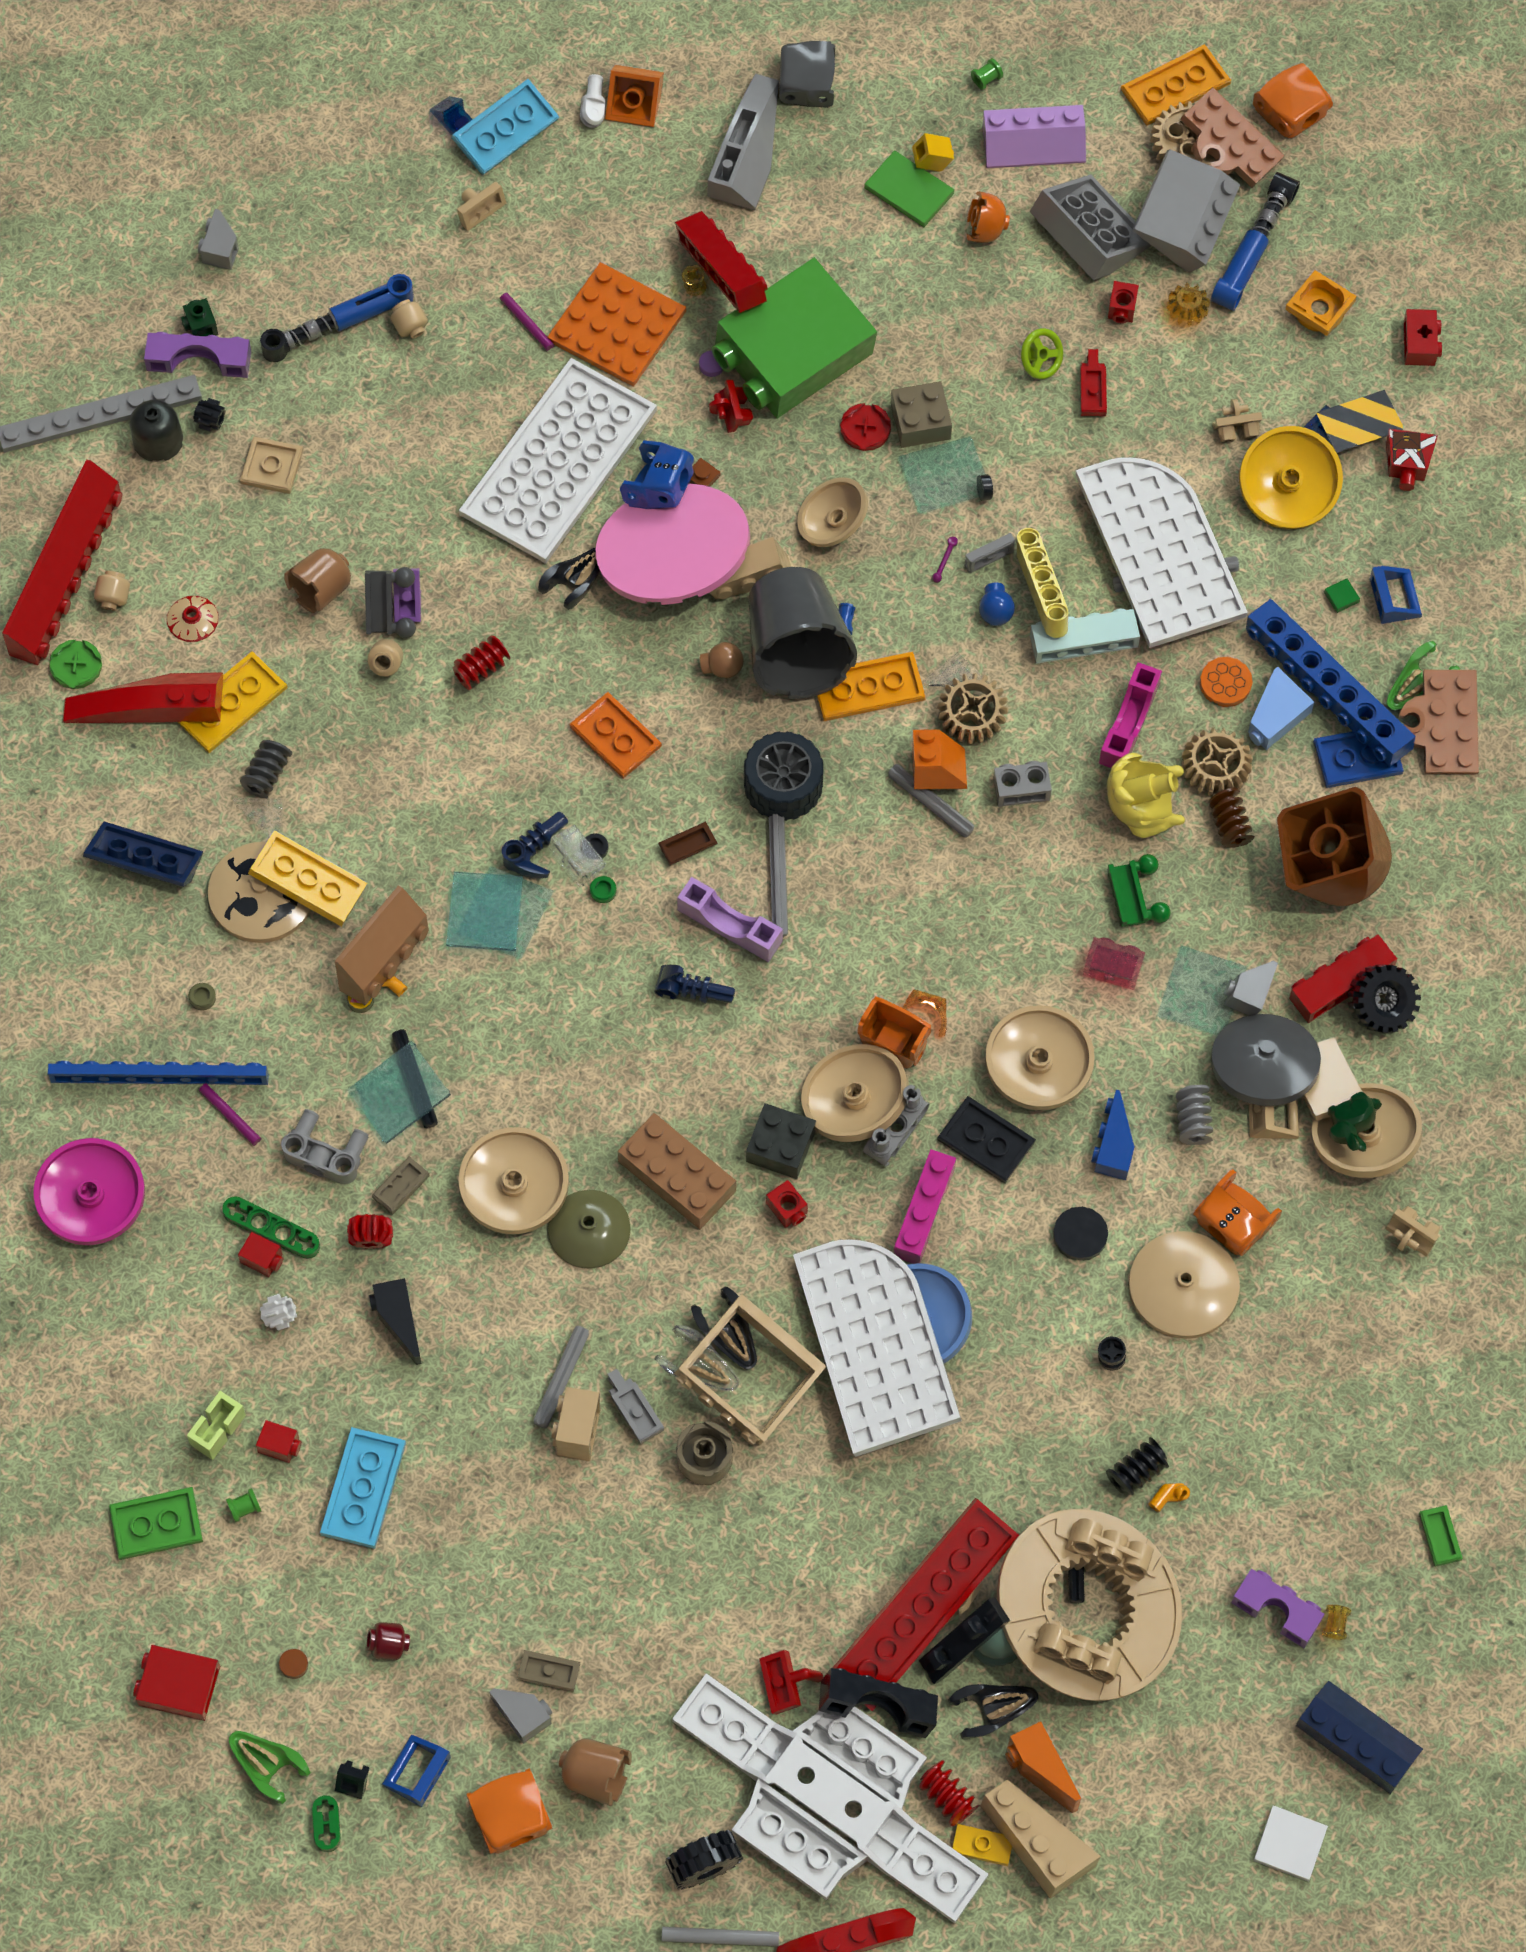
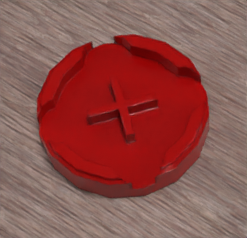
(865, 427)

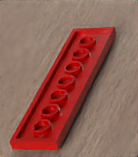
(930, 1596)

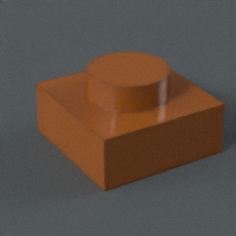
(704, 473)

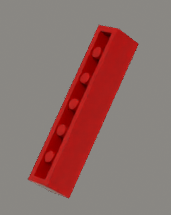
(721, 261)

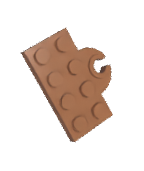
(1230, 139)
(1446, 721)

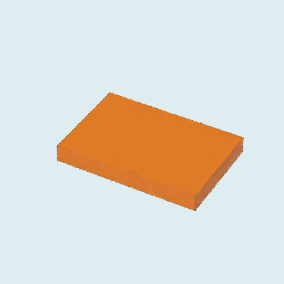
(615, 735)

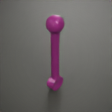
(952, 542)

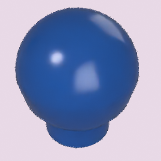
(996, 605)

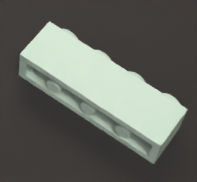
(1087, 636)

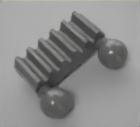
(380, 605)

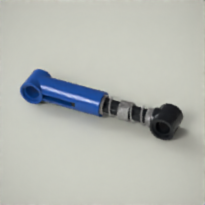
(1232, 284)
(339, 317)

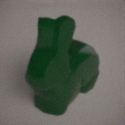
(1351, 1118)

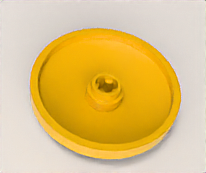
(1290, 477)

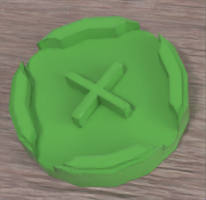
(75, 664)

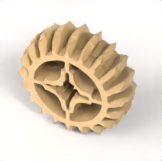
(962, 689)
(1232, 751)

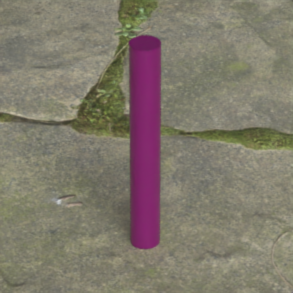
(527, 322)
(229, 1114)

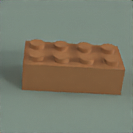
(677, 1171)

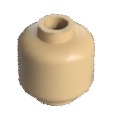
(409, 319)
(111, 590)
(385, 657)

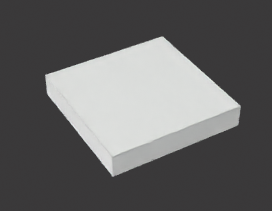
(1290, 1843)

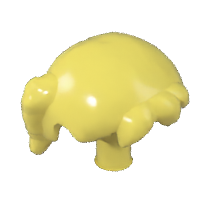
(1142, 794)

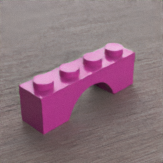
(1132, 714)
(924, 1206)

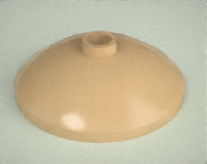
(832, 512)

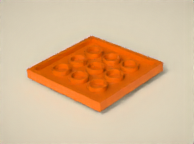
(616, 324)

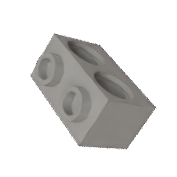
(1023, 790)

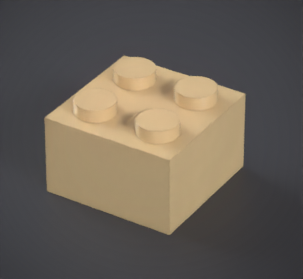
(577, 1423)

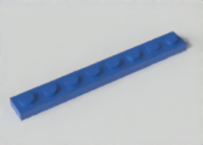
(148, 1073)

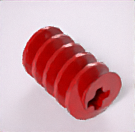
(480, 660)
(947, 1794)

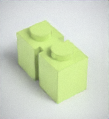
(224, 1416)

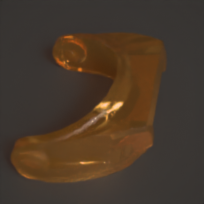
(937, 1002)

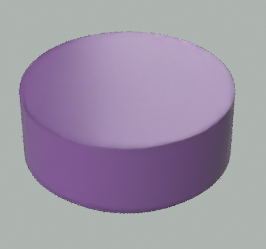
(709, 365)

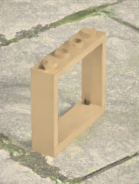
(775, 1335)

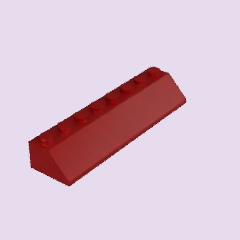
(62, 564)

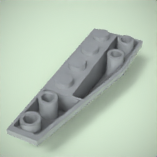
(747, 147)

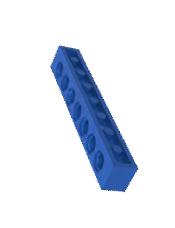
(1308, 652)

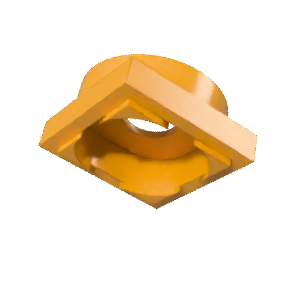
(1320, 288)

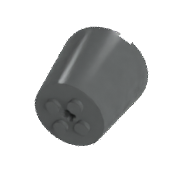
(797, 635)

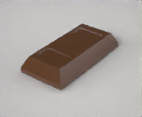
(687, 843)

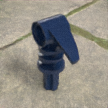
(527, 844)
(672, 982)

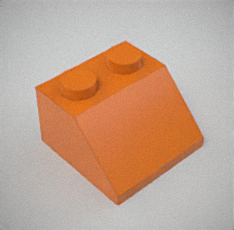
(634, 95)
(937, 761)

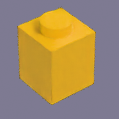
(933, 152)

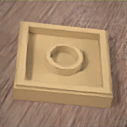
(271, 465)

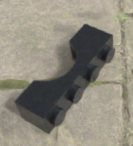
(910, 1708)

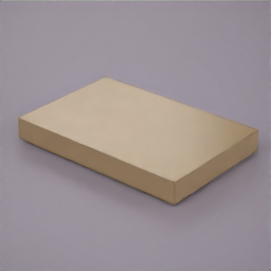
(1334, 1082)

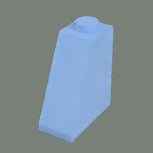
(1279, 710)

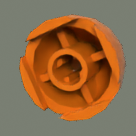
(988, 217)

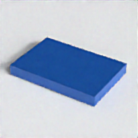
(1349, 761)

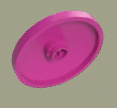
(89, 1191)

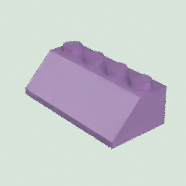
(1034, 136)

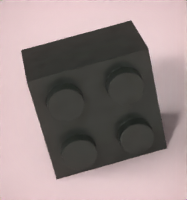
(780, 1141)

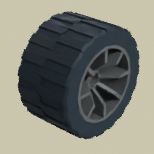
(783, 775)

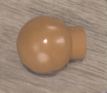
(723, 660)

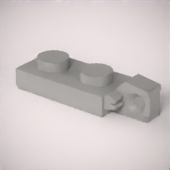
(634, 1407)

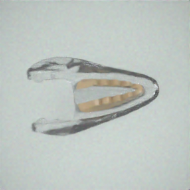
(708, 1367)

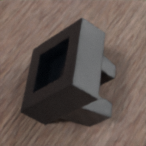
(351, 1780)

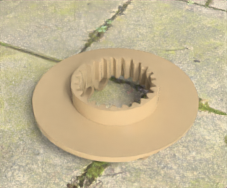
(1140, 1575)

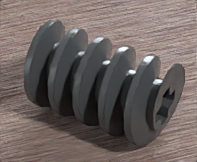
(263, 767)

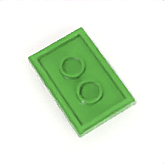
(909, 188)
(155, 1523)

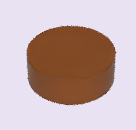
(293, 1663)

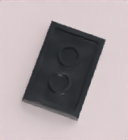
(986, 1139)

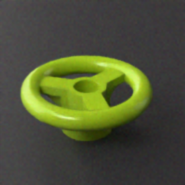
(1036, 353)

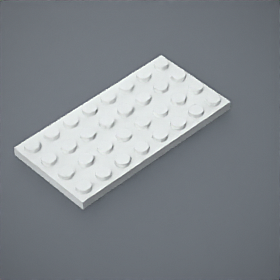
(558, 460)

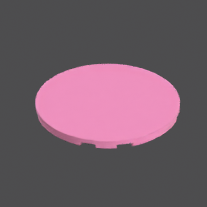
(673, 550)

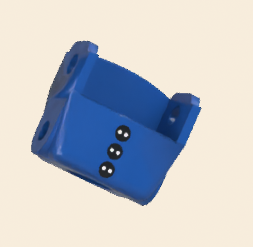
(661, 479)

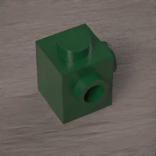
(199, 318)

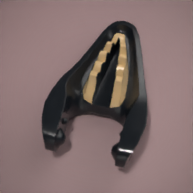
(577, 573)
(735, 1338)
(997, 1705)

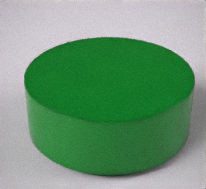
(603, 889)

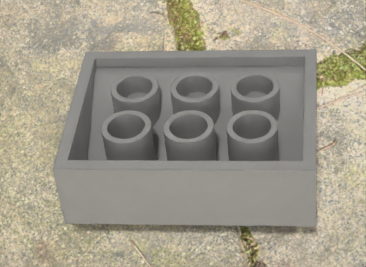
(1186, 209)
(1089, 225)

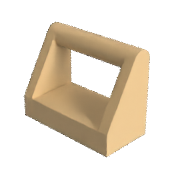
(1262, 1122)

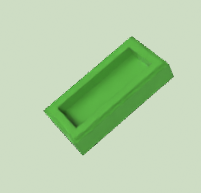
(1440, 1535)

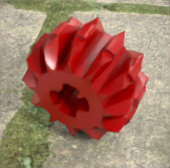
(370, 1231)

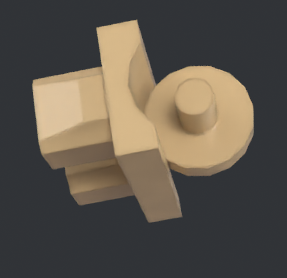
(1226, 425)
(1411, 1232)

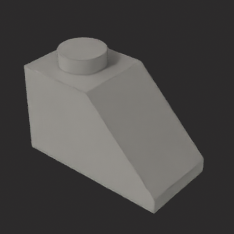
(1250, 989)
(522, 1712)

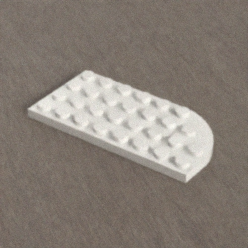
(1161, 548)
(876, 1343)

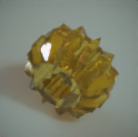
(1188, 304)

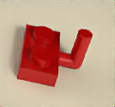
(781, 1681)

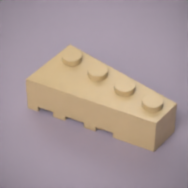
(1039, 1840)

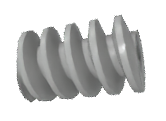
(1192, 1115)

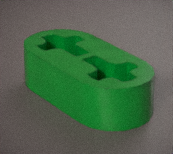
(333, 1823)

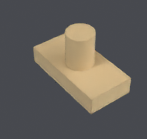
(480, 205)

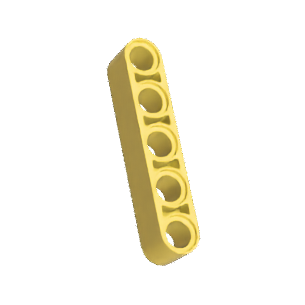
(1042, 582)

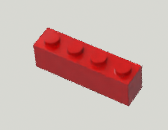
(1331, 983)

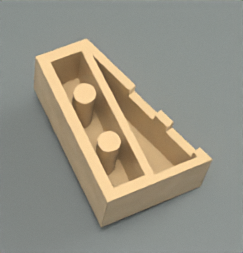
(759, 560)

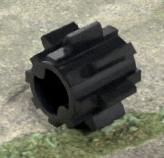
(209, 414)

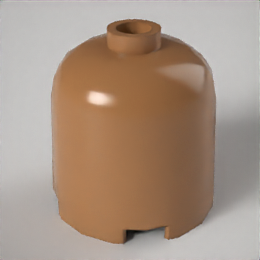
(319, 578)
(595, 1770)

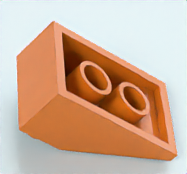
(1039, 1763)

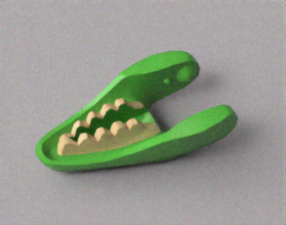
(1410, 681)
(263, 1759)

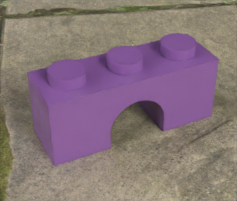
(1260, 1591)

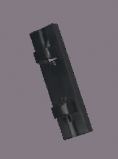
(964, 1640)

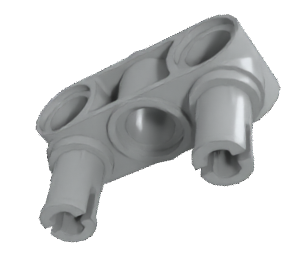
(886, 1142)
(319, 1156)

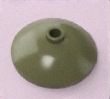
(593, 1244)

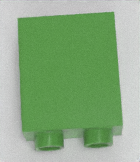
(794, 340)

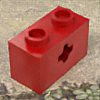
(1420, 350)

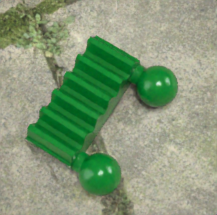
(1129, 895)

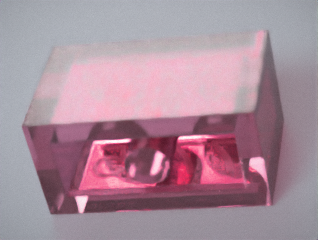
(1114, 963)

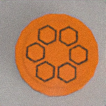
(1226, 681)

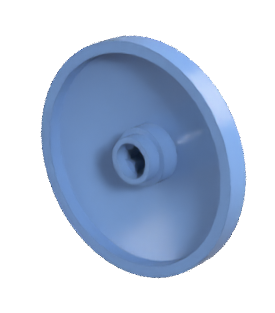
(946, 1306)

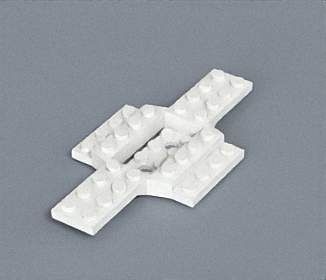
(851, 1763)

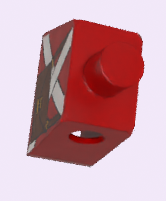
(1409, 456)

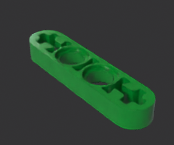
(273, 1224)

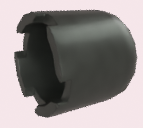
(156, 430)

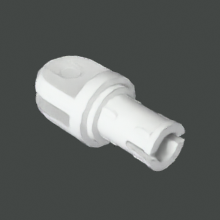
(593, 104)

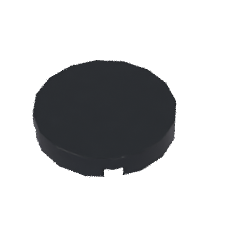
(1080, 1233)

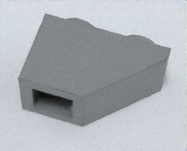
(220, 242)

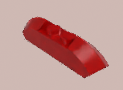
(858, 1934)

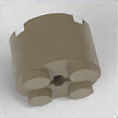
(706, 1468)

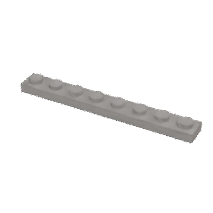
(95, 414)

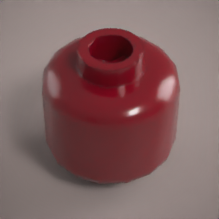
(387, 1641)

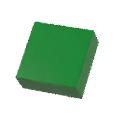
(1342, 595)

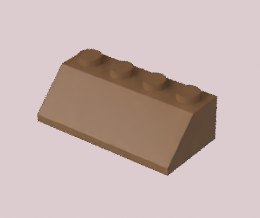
(381, 946)

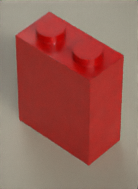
(177, 1682)

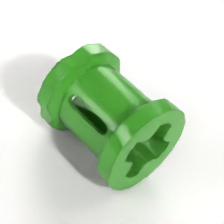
(987, 73)
(243, 1505)

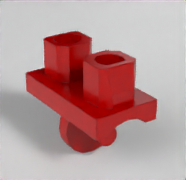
(727, 406)

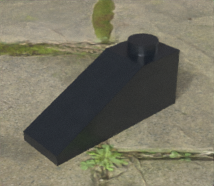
(395, 1313)

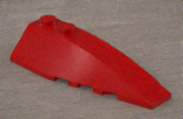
(151, 700)

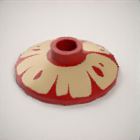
(192, 628)

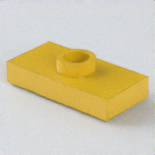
(982, 1845)

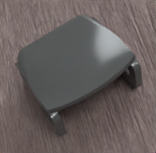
(807, 73)

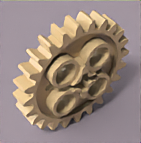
(1169, 123)

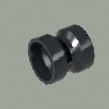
(1112, 1347)

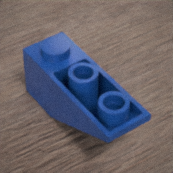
(1117, 1144)

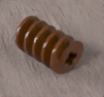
(1229, 820)

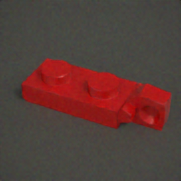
(1093, 386)

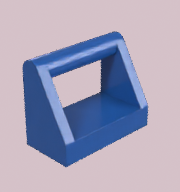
(1383, 600)
(429, 1777)

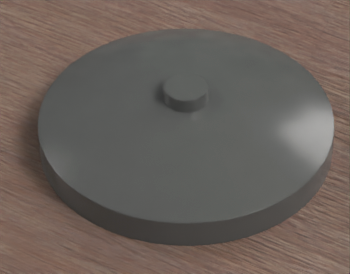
(1265, 1059)

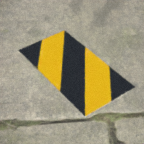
(1359, 421)

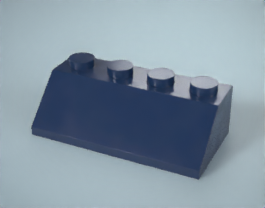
(1359, 1737)

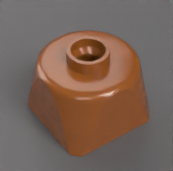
(1334, 848)

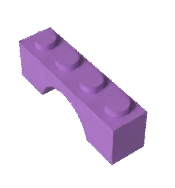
(168, 350)

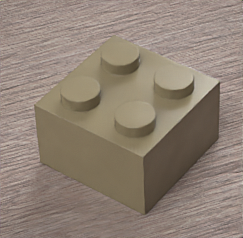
(921, 414)

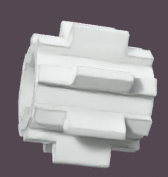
(278, 1312)

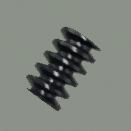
(1137, 1467)

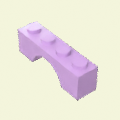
(750, 933)

